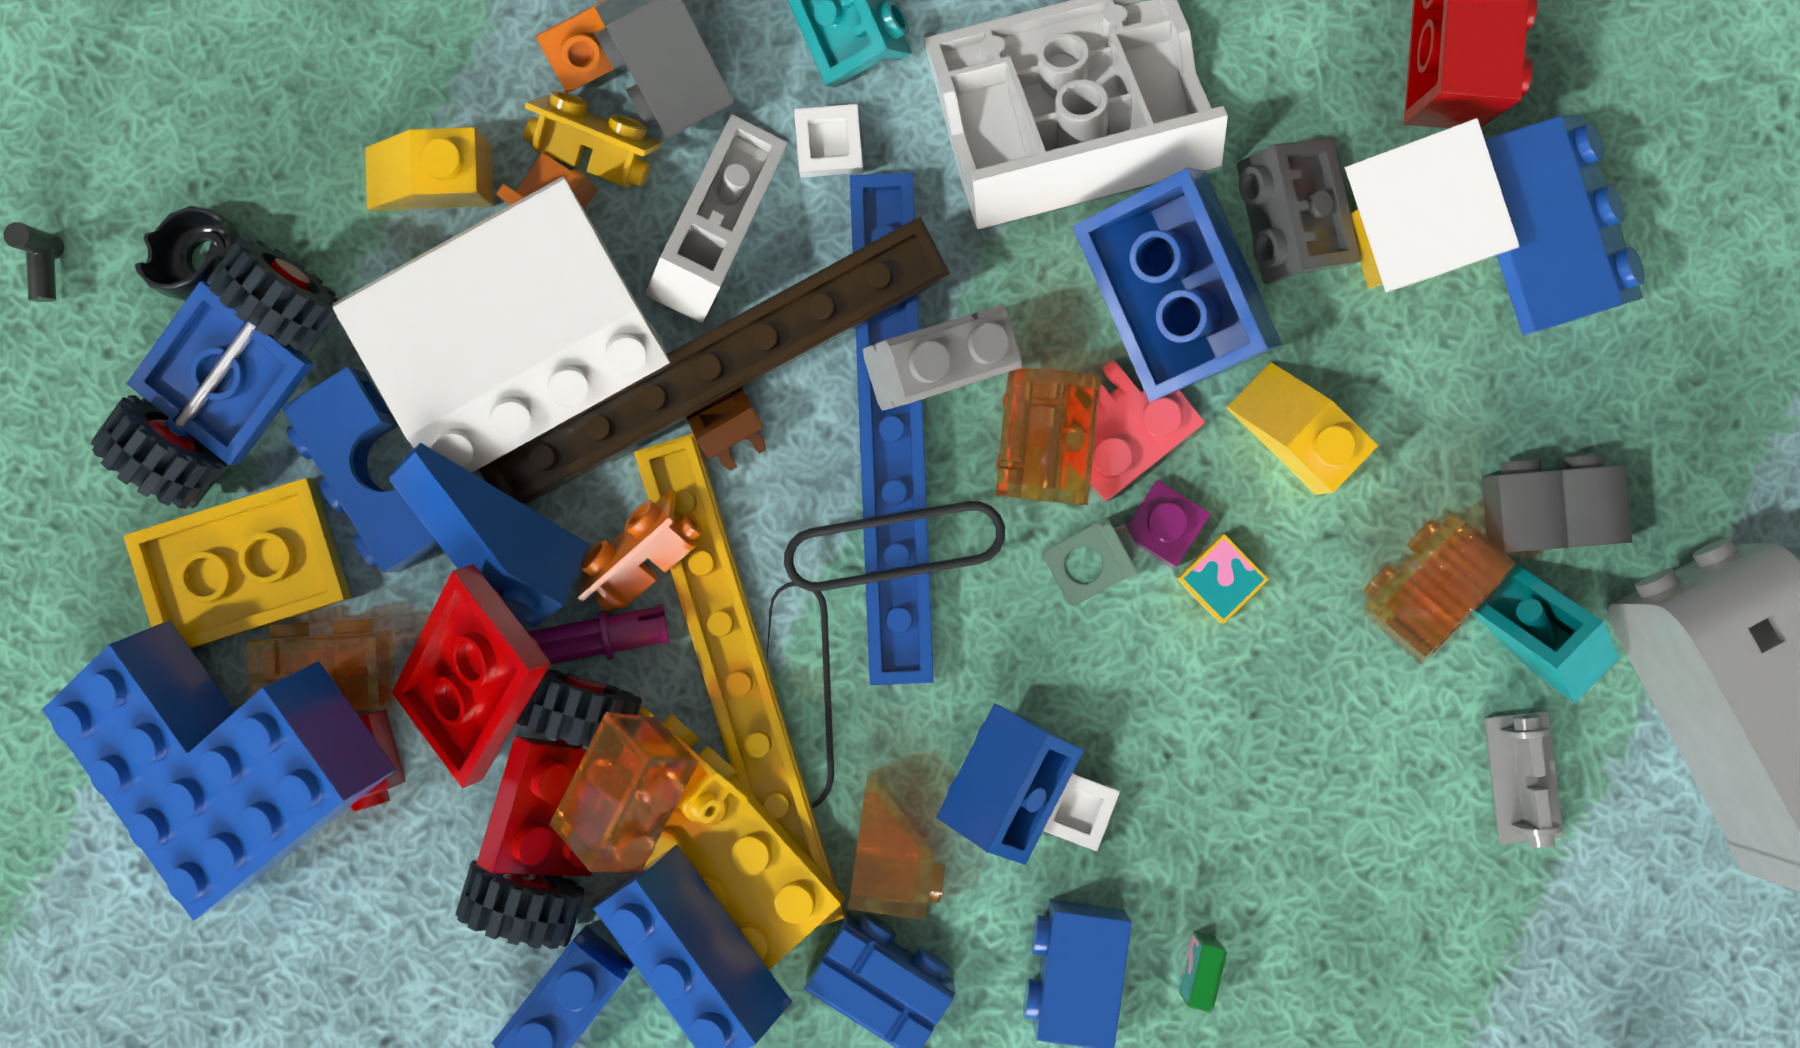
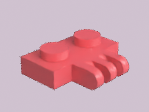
(1135, 432)

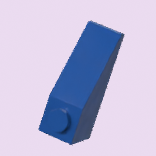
(477, 524)

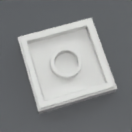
(1432, 206)

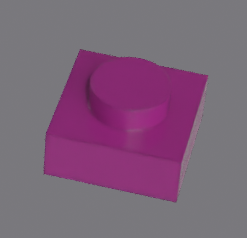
(1166, 524)

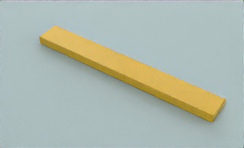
(732, 649)

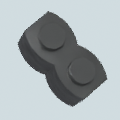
(1557, 508)

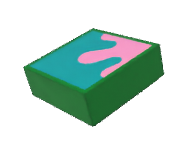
(1202, 972)

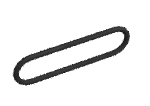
(891, 519)

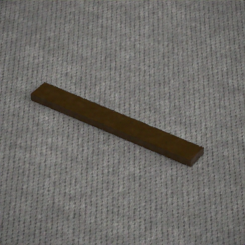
(727, 360)

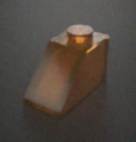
(893, 858)

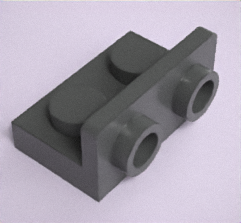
(1297, 209)

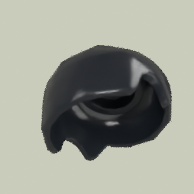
(172, 246)

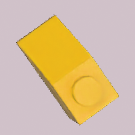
(430, 170)
(1302, 429)

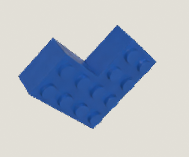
(208, 786)

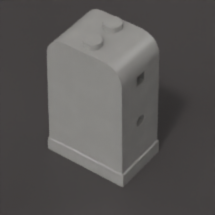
(1725, 676)

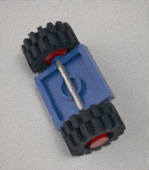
(217, 374)

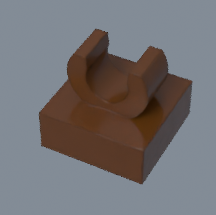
(725, 425)

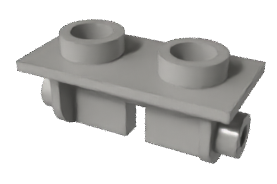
(1524, 778)

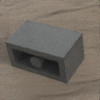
(667, 60)

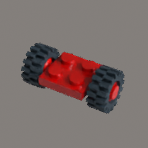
(518, 879)

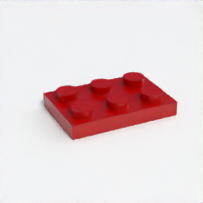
(469, 675)

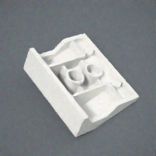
(1072, 105)
(502, 330)

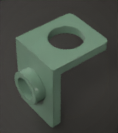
(1116, 552)

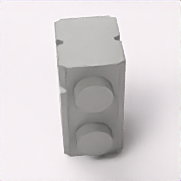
(942, 357)

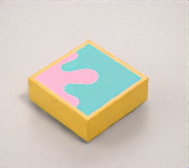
(1222, 578)

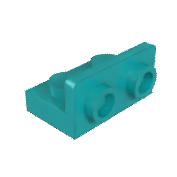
(851, 35)

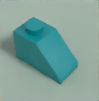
(1548, 633)

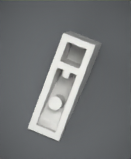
(715, 219)

